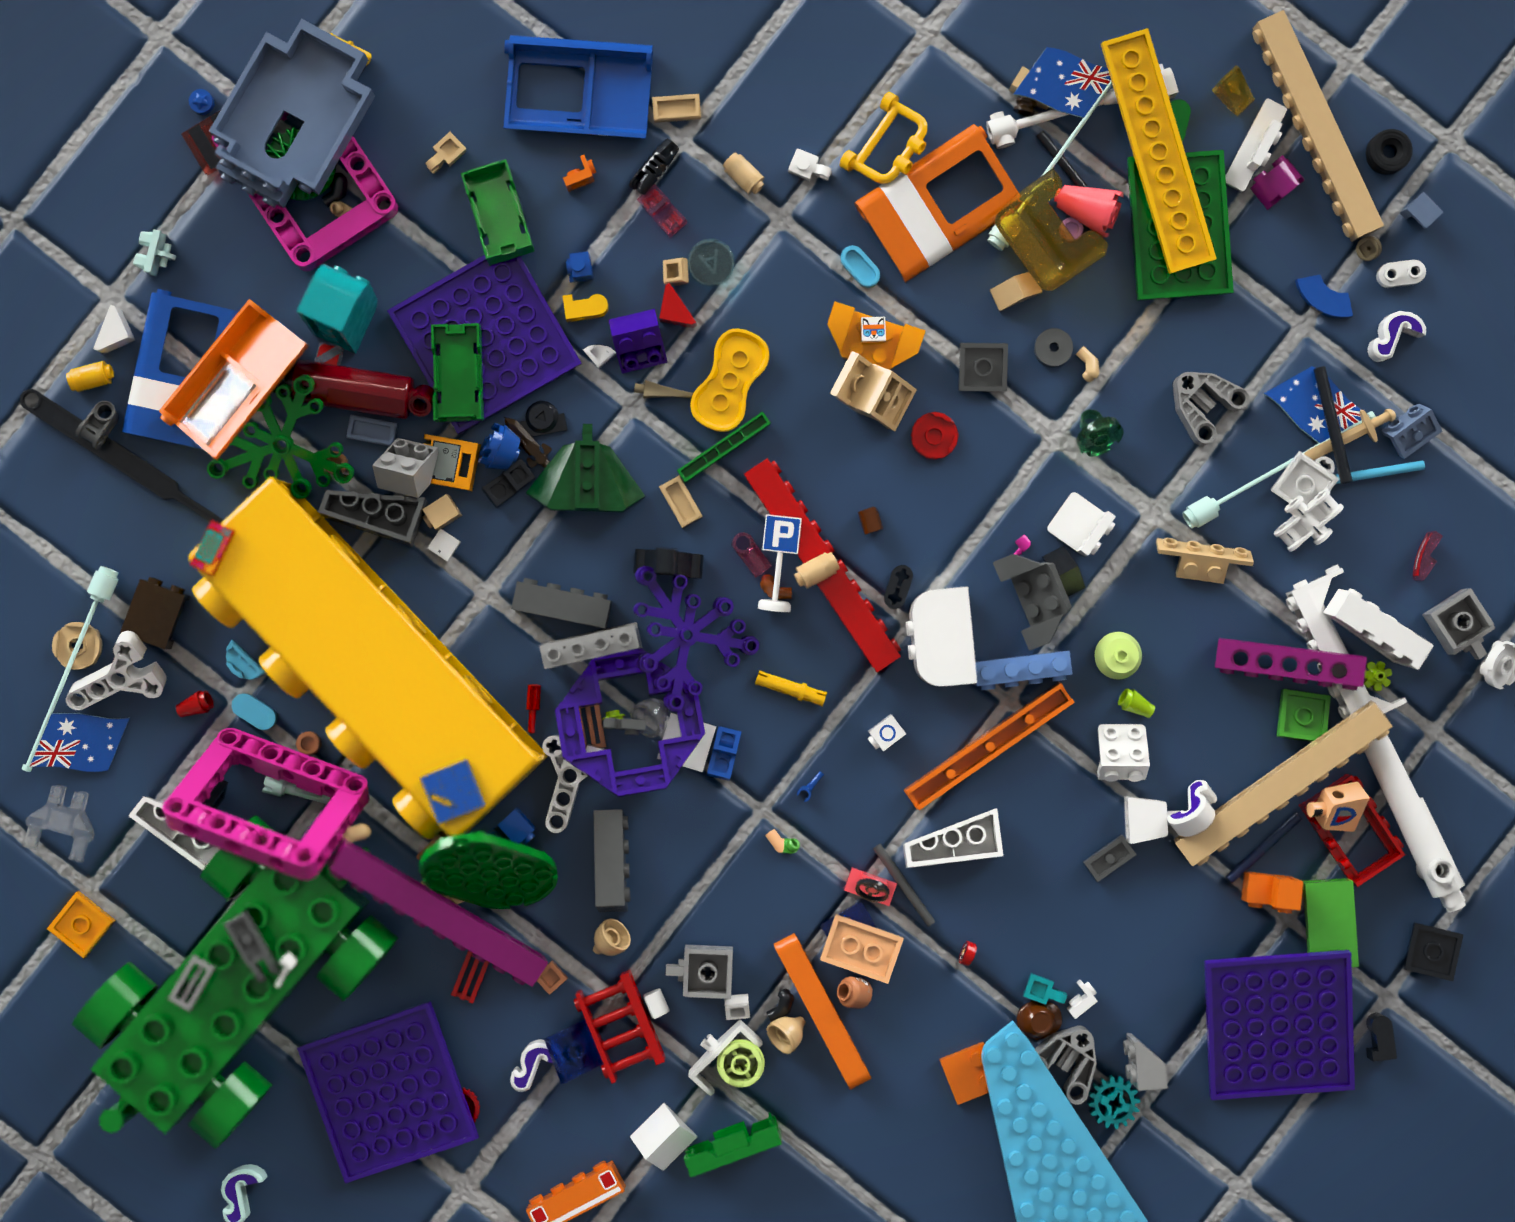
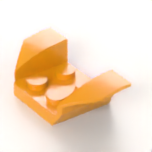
(899, 345)

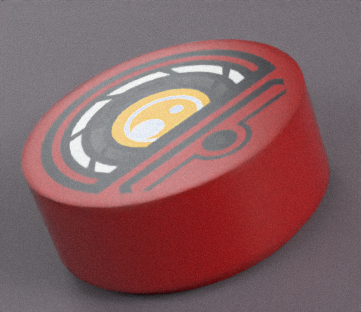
(967, 953)

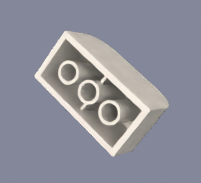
(942, 637)

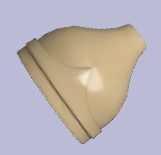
(611, 938)
(786, 1033)

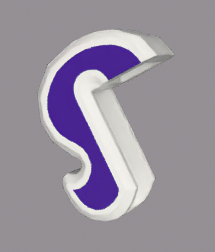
(1390, 331)
(1199, 812)
(531, 1056)

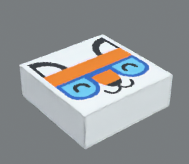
(873, 329)

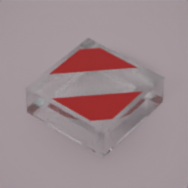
(329, 353)

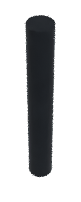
(1062, 162)

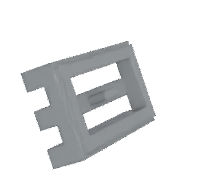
(202, 965)

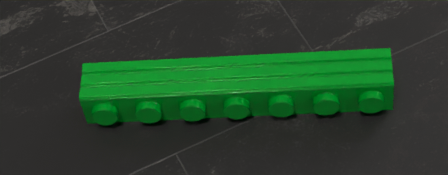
(724, 447)

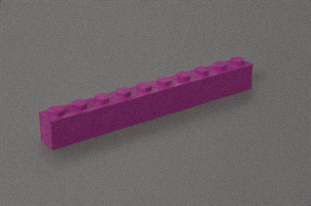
(436, 912)

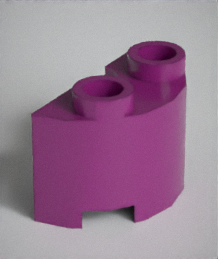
(1277, 183)

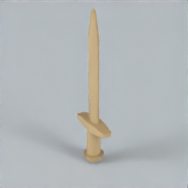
(1366, 427)

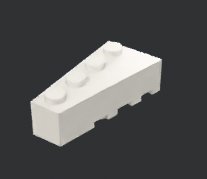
(1378, 629)
(151, 816)
(964, 841)

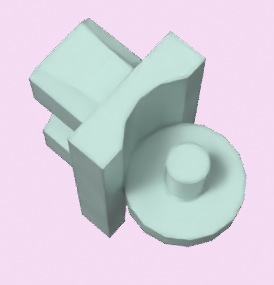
(157, 254)

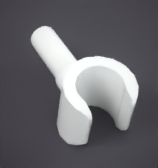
(288, 963)

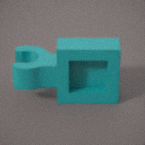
(1041, 989)

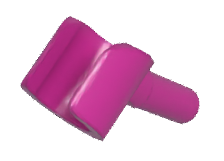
(1023, 544)

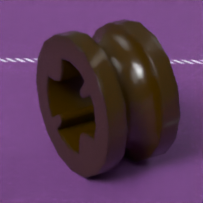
(1025, 106)

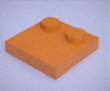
(965, 1073)

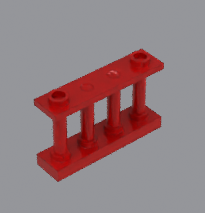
(643, 1029)

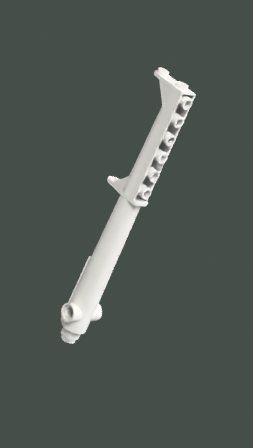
(1410, 811)

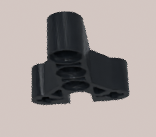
(669, 562)

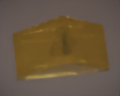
(1234, 91)

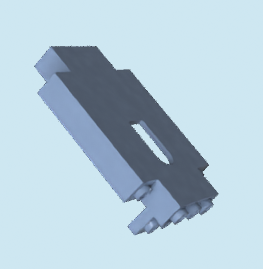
(308, 79)

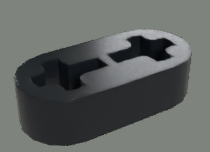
(892, 585)

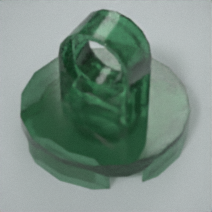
(1099, 434)

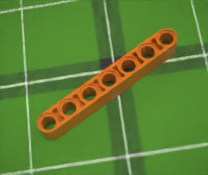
(822, 1011)

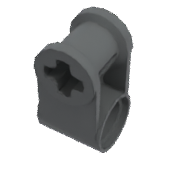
(96, 428)

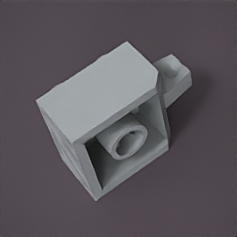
(1473, 624)
(695, 981)

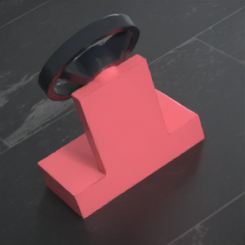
(870, 886)

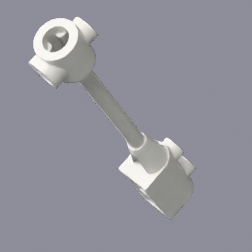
(1004, 128)

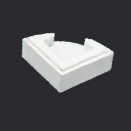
(599, 354)

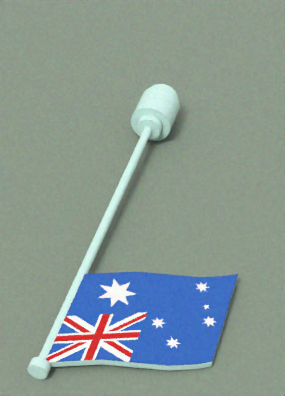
(1066, 86)
(1303, 405)
(76, 738)

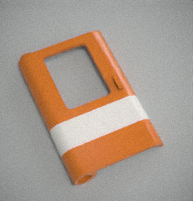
(911, 221)

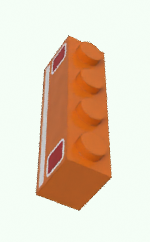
(577, 1196)

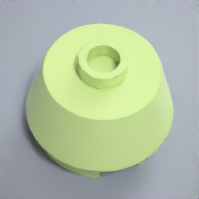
(1118, 655)
(741, 1063)

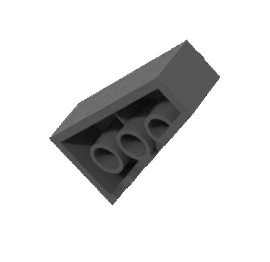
(382, 515)

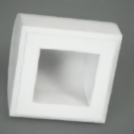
(656, 1003)
(737, 1007)

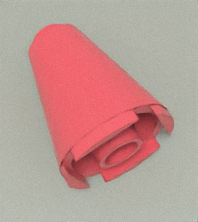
(1090, 206)

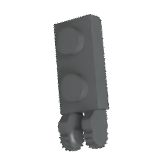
(251, 944)

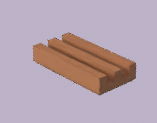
(591, 727)

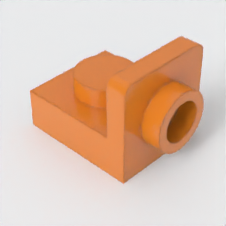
(577, 178)

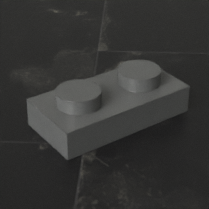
(1109, 858)

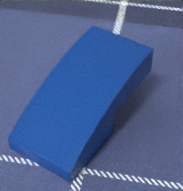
(724, 753)

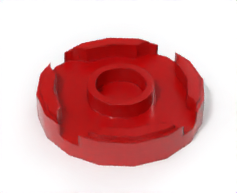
(934, 435)

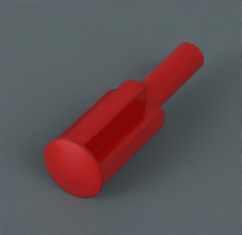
(533, 704)

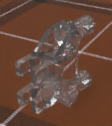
(62, 819)

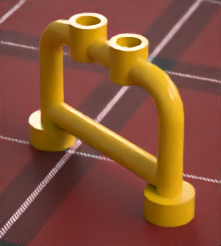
(902, 164)

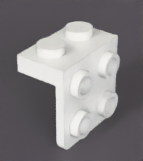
(1081, 525)
(1123, 752)

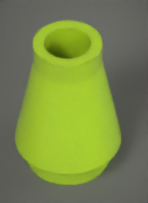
(1135, 703)

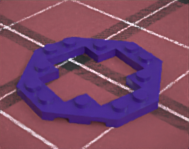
(599, 764)

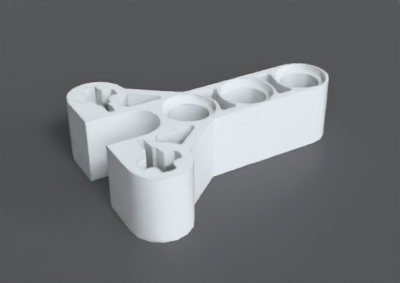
(144, 680)
(562, 784)

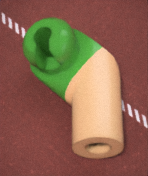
(782, 845)

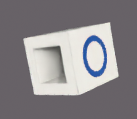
(885, 733)

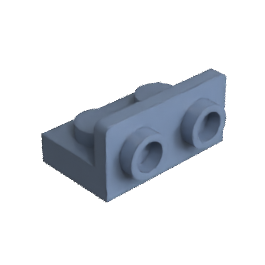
(1412, 430)

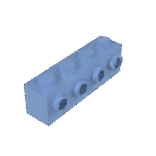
(1023, 668)

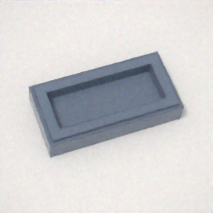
(371, 430)

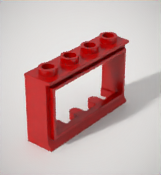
(1378, 824)

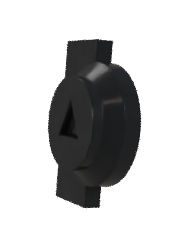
(543, 419)

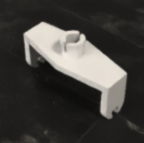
(714, 1048)

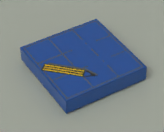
(452, 791)

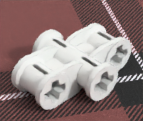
(1315, 514)

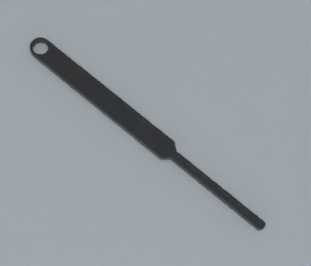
(115, 455)

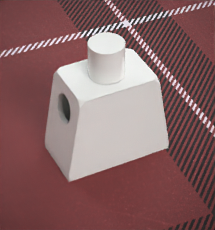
(1145, 819)

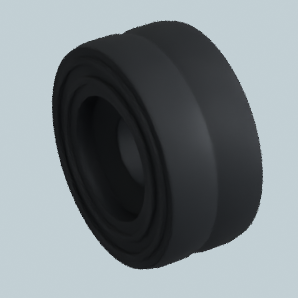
(1401, 145)

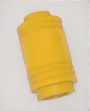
(90, 376)

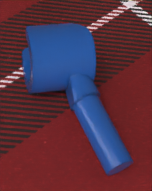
(810, 786)

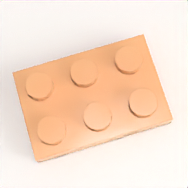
(861, 948)

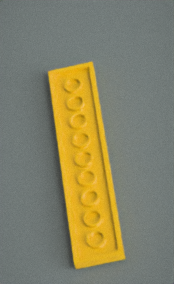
(1158, 151)

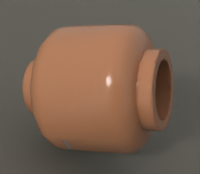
(854, 992)

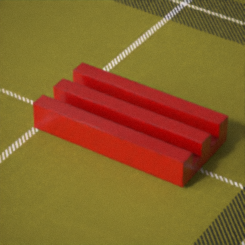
(463, 995)

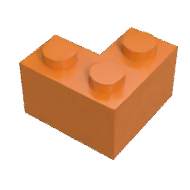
(1271, 889)

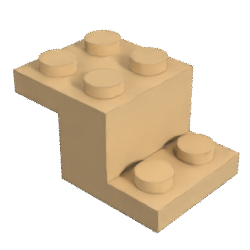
(873, 391)

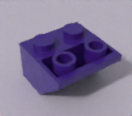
(638, 341)

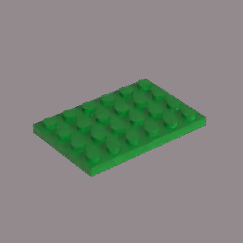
(1150, 266)

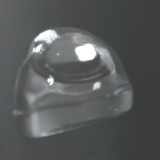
(655, 715)

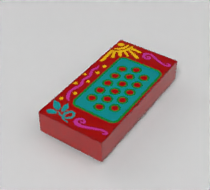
(212, 547)

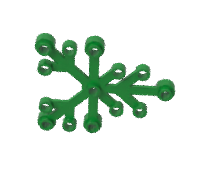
(256, 454)

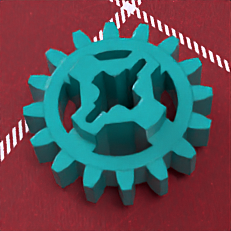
(1115, 1092)

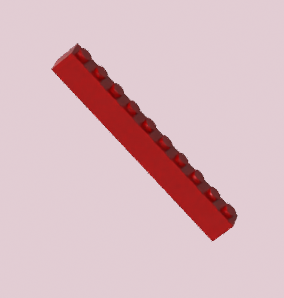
(837, 589)

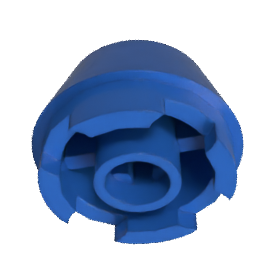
(499, 448)

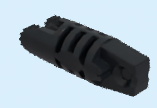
(654, 166)

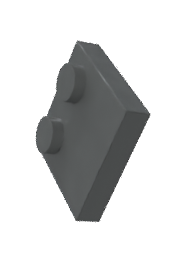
(983, 366)

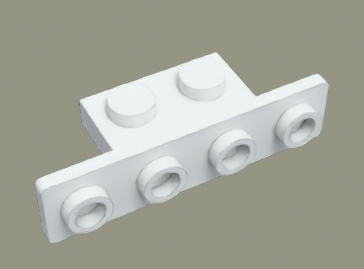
(1256, 145)

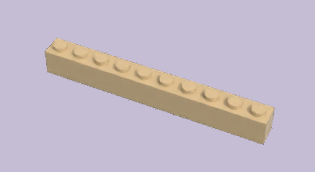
(1317, 126)
(1285, 781)

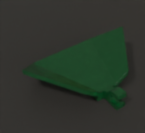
(586, 479)

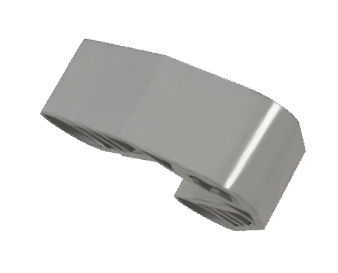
(1218, 388)
(1084, 1069)

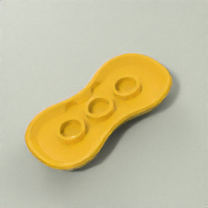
(722, 397)

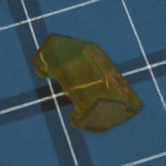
(1043, 239)

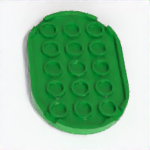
(488, 871)

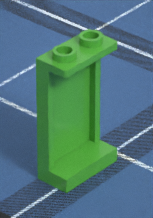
(1331, 916)

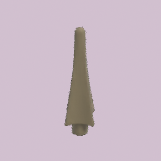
(655, 390)

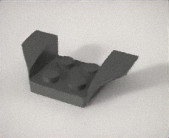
(1040, 596)

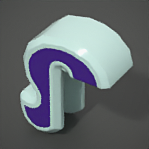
(235, 1192)

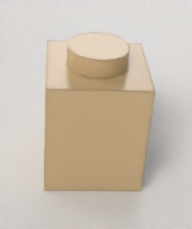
(441, 512)

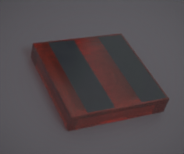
(202, 145)

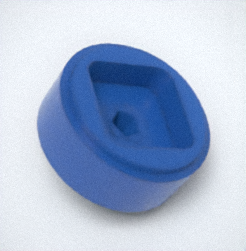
(201, 101)

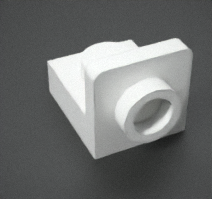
(1079, 1003)

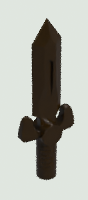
(529, 444)

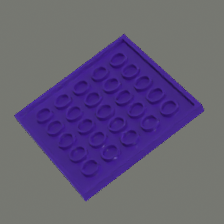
(519, 331)
(1280, 1024)
(388, 1092)

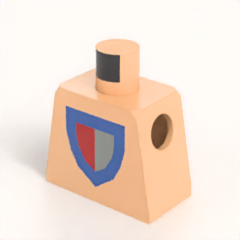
(1339, 807)

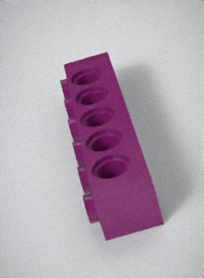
(1351, 680)

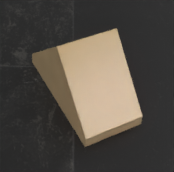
(1015, 291)

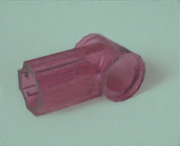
(752, 556)

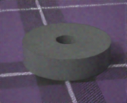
(1048, 357)

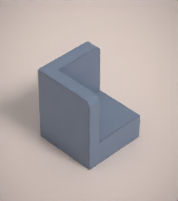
(1422, 210)

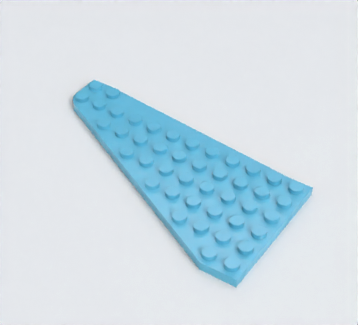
(1045, 1148)

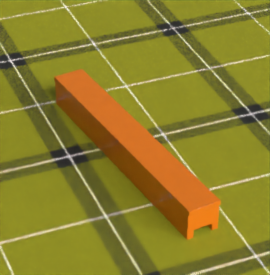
(988, 746)

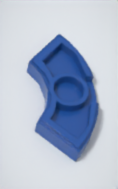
(1324, 299)

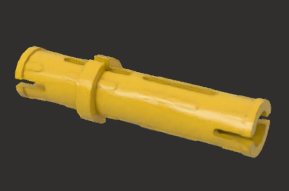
(791, 688)

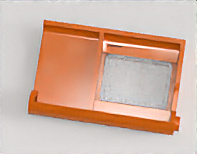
(233, 379)

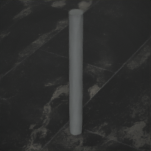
(904, 885)

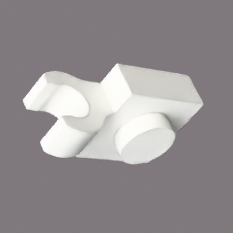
(806, 165)

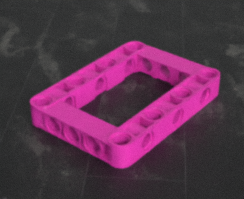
(343, 230)
(298, 859)

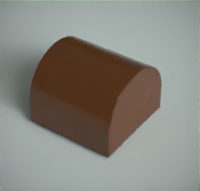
(870, 520)

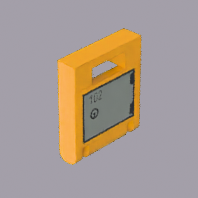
(450, 459)

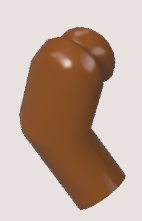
(767, 585)

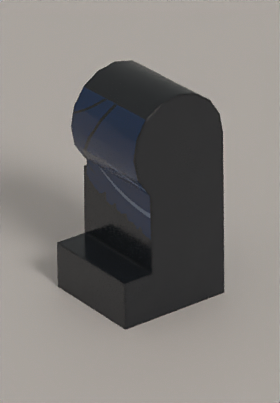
(1382, 1038)

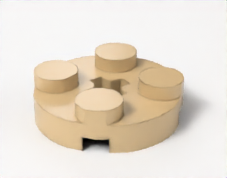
(69, 634)

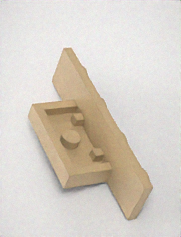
(1203, 561)

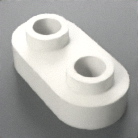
(1401, 272)

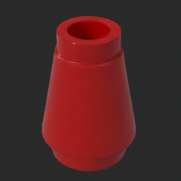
(196, 704)

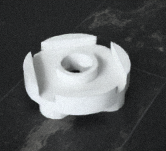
(1500, 665)

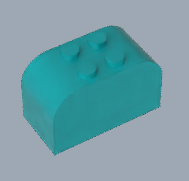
(338, 307)

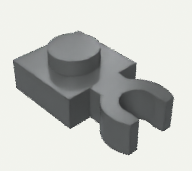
(630, 726)

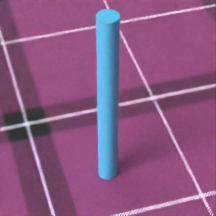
(1386, 471)

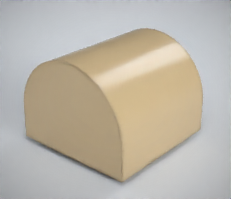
(675, 271)

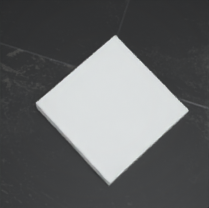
(1304, 479)
(699, 755)

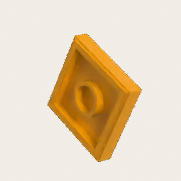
(81, 924)

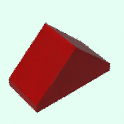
(674, 311)

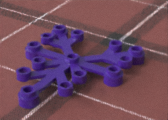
(670, 610)

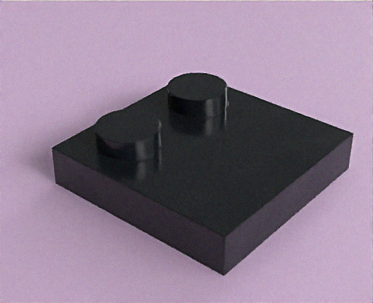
(1433, 951)

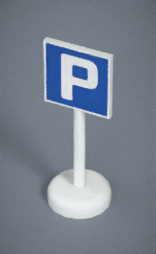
(781, 536)

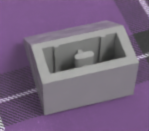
(406, 467)
(1144, 1067)

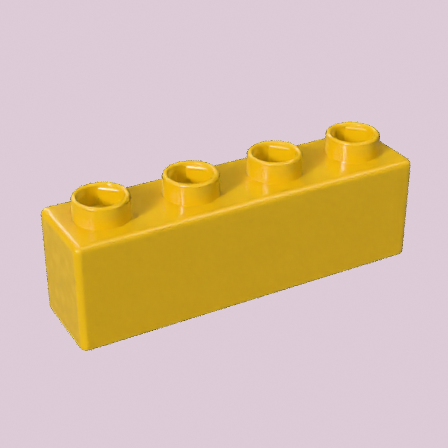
(363, 656)

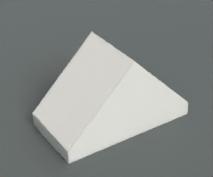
(114, 331)

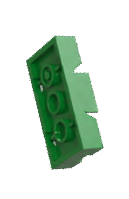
(497, 212)
(457, 372)
(732, 1145)

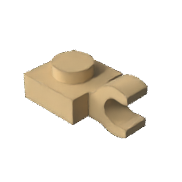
(447, 150)

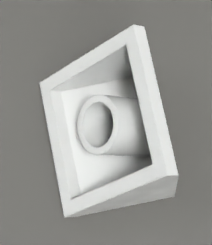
(662, 1137)

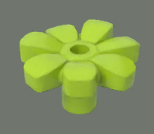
(1377, 675)

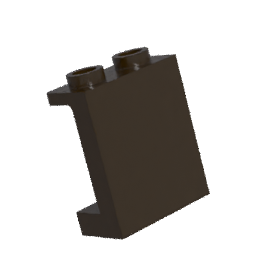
(155, 612)

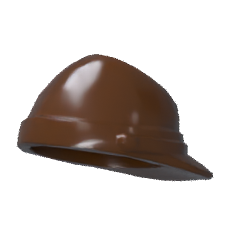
(1038, 1019)

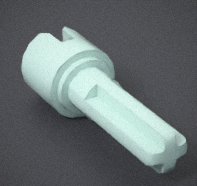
(283, 787)

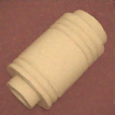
(744, 173)
(816, 570)

